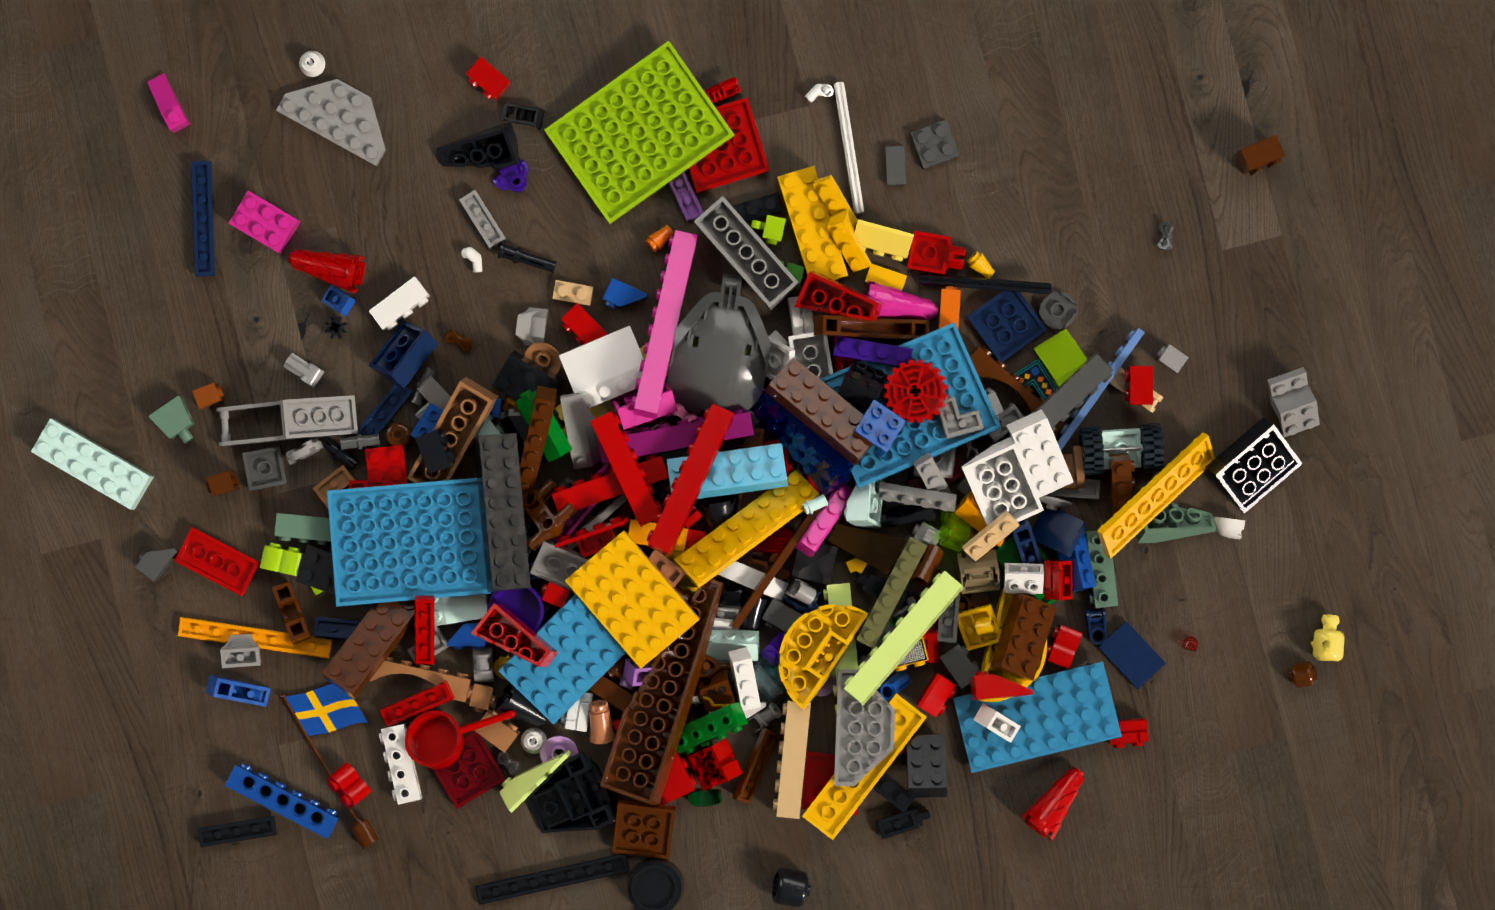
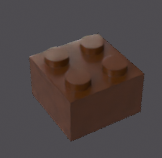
(1260, 154)

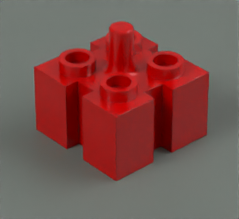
(715, 764)

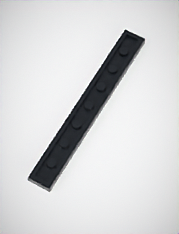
(552, 878)

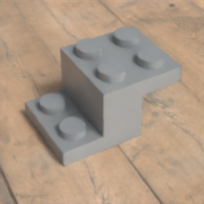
(1293, 402)

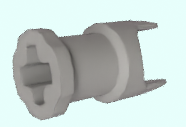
(766, 716)

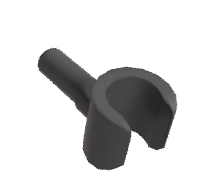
(909, 601)

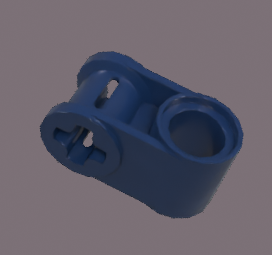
(1096, 624)

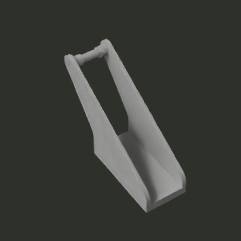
(301, 419)

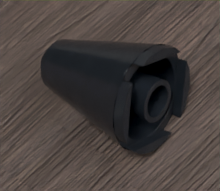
(718, 510)
(524, 709)

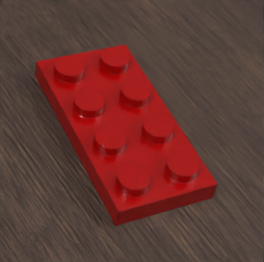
(217, 561)

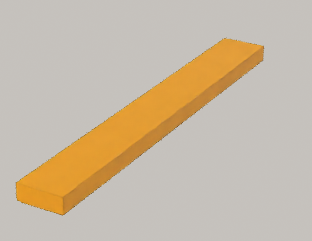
(264, 638)

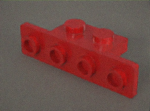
(594, 539)

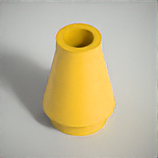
(980, 264)

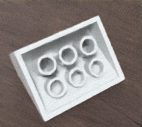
(604, 366)
(1002, 483)

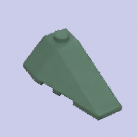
(1176, 523)

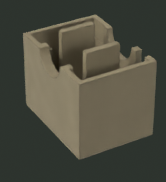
(979, 574)

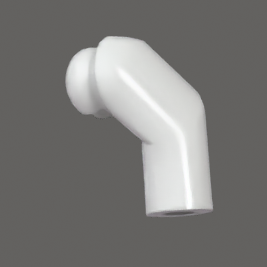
(819, 90)
(475, 257)

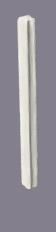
(848, 145)

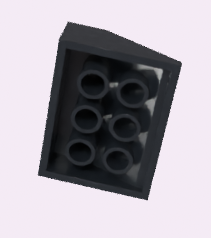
(1254, 464)

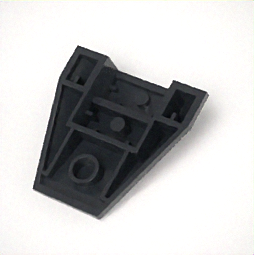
(573, 798)

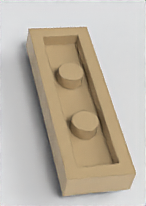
(991, 535)

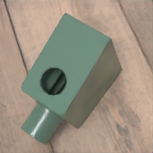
(174, 419)

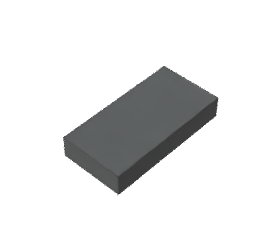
(895, 165)

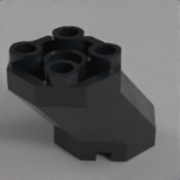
(514, 422)

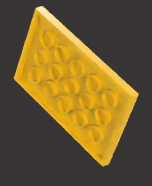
(632, 599)

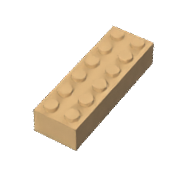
(792, 761)

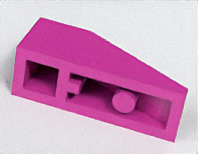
(168, 103)

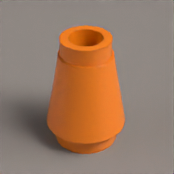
(659, 238)

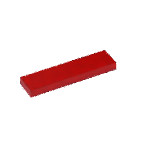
(424, 629)
(416, 703)

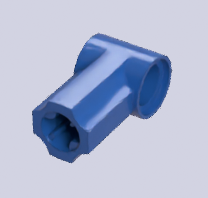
(894, 684)

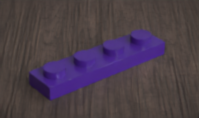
(871, 351)

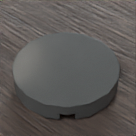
(1057, 310)

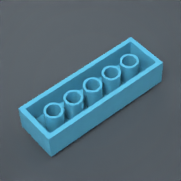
(740, 471)

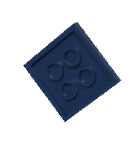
(1006, 324)

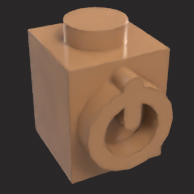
(480, 697)

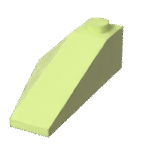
(523, 784)

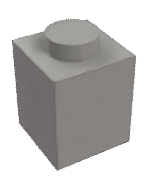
(1171, 358)

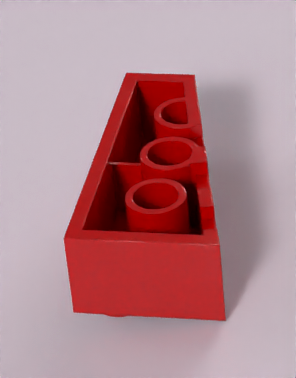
(832, 297)
(511, 634)

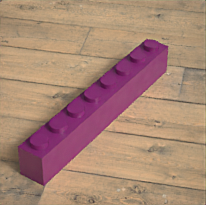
(679, 435)

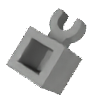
(926, 533)

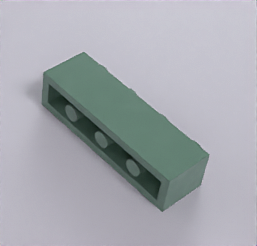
(303, 528)

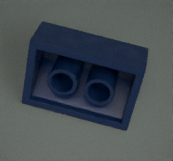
(403, 354)

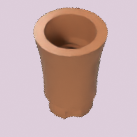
(600, 723)

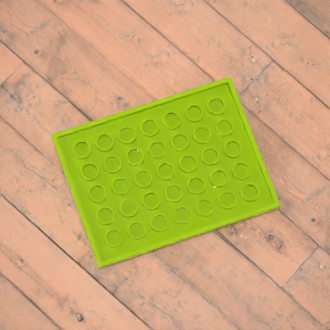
(639, 132)

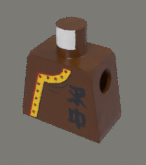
(715, 691)

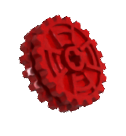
(924, 378)

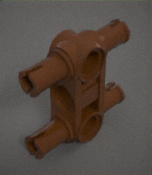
(549, 523)

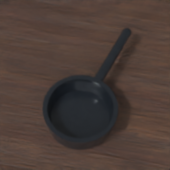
(655, 885)

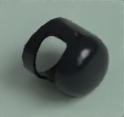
(731, 597)

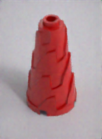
(336, 269)
(1052, 807)

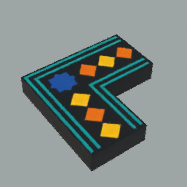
(1036, 375)

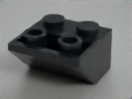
(862, 384)

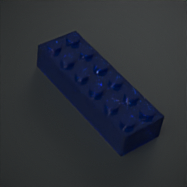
(815, 456)

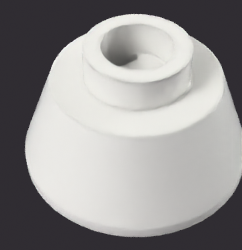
(313, 69)
(536, 735)

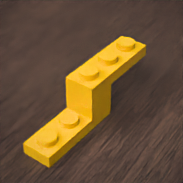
(842, 223)

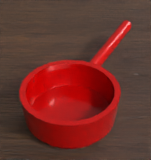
(438, 740)

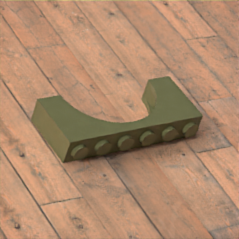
(891, 592)

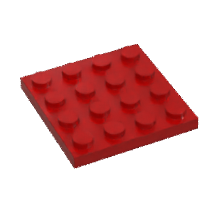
(738, 157)

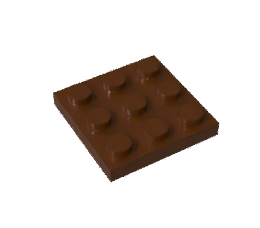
(643, 829)

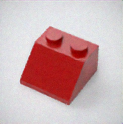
(936, 694)

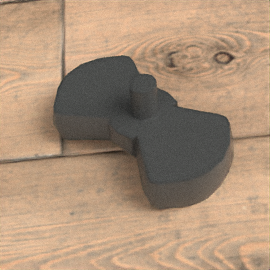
(1166, 229)
(514, 767)

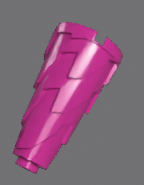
(901, 304)

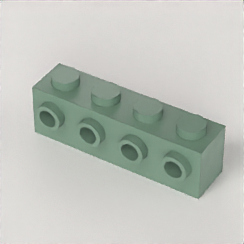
(1103, 568)

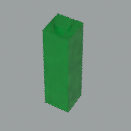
(556, 441)

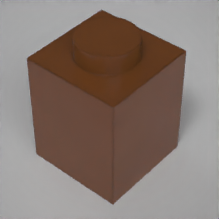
(208, 395)

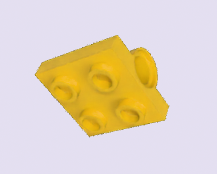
(979, 627)

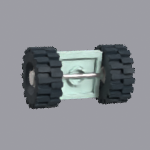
(1141, 444)

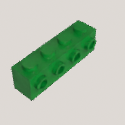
(712, 727)

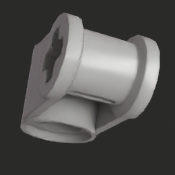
(801, 591)

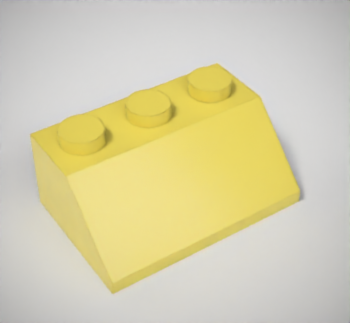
(883, 240)

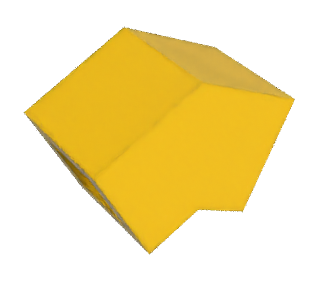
(856, 565)

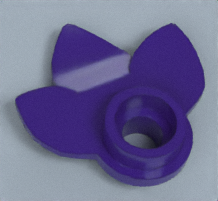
(510, 175)

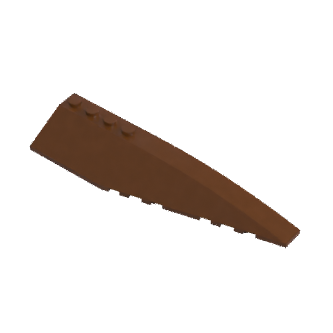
(660, 707)

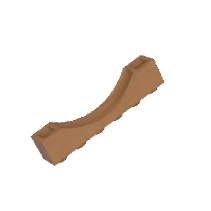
(458, 683)

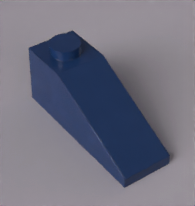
(1026, 543)

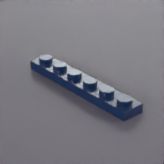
(203, 218)

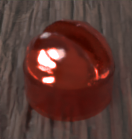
(1190, 644)

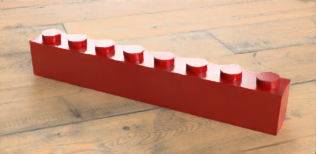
(691, 479)

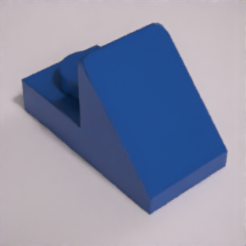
(338, 300)

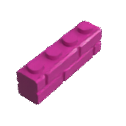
(824, 520)

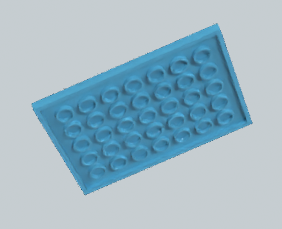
(948, 353)
(407, 542)

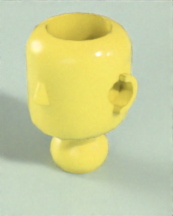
(1328, 642)

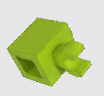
(772, 229)

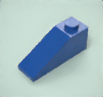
(237, 690)

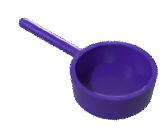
(524, 604)

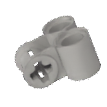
(483, 664)

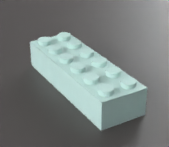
(92, 464)

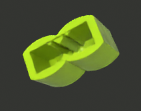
(281, 560)

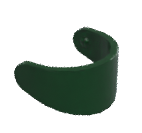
(705, 798)

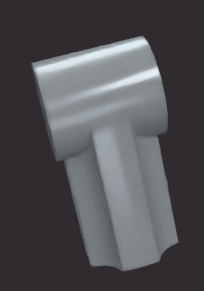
(307, 372)

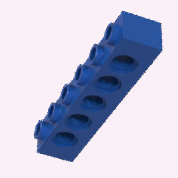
(237, 783)

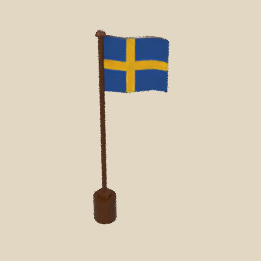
(324, 712)

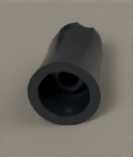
(753, 619)

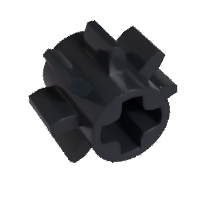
(331, 325)

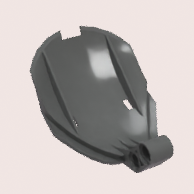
(718, 366)

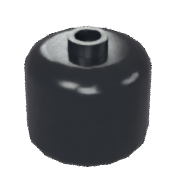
(790, 887)

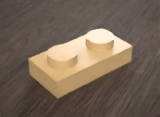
(573, 293)

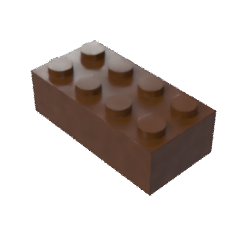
(1023, 637)

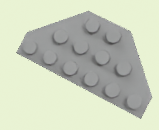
(338, 115)
(862, 733)

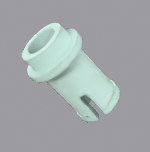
(814, 504)

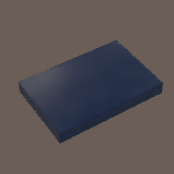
(1059, 530)
(1131, 655)

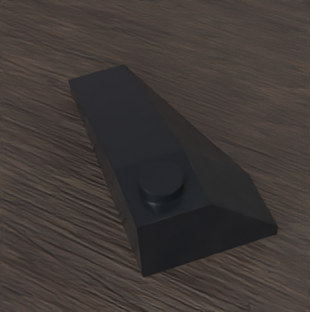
(488, 148)

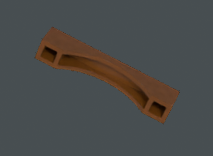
(881, 328)
(987, 367)
(536, 436)

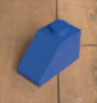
(622, 295)

